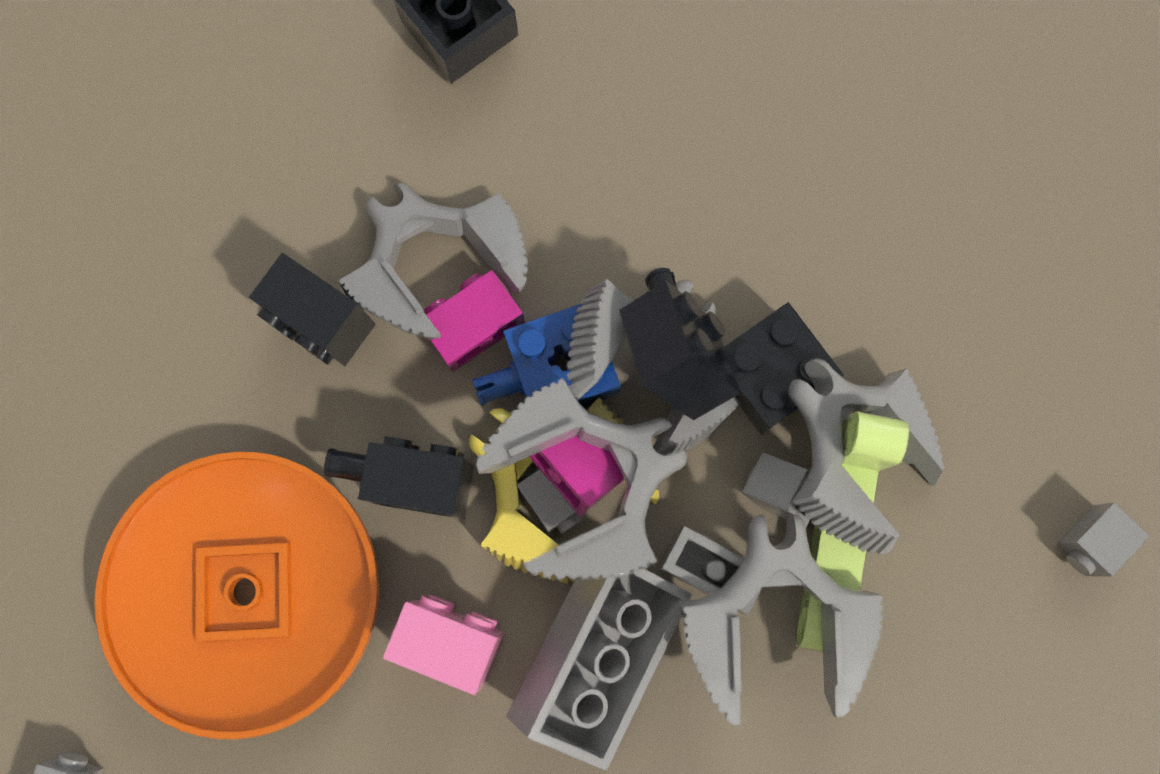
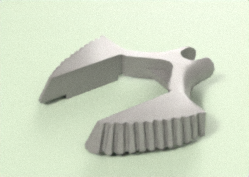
(487, 226)
(597, 339)
(557, 416)
(829, 491)
(848, 620)

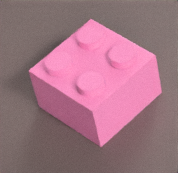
(444, 643)

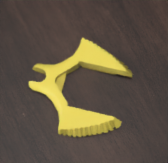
(511, 534)

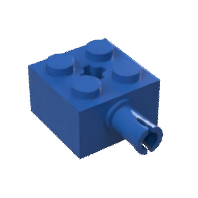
(534, 352)

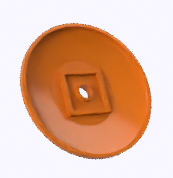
(172, 608)

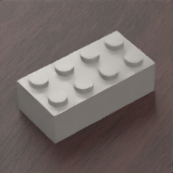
(597, 664)

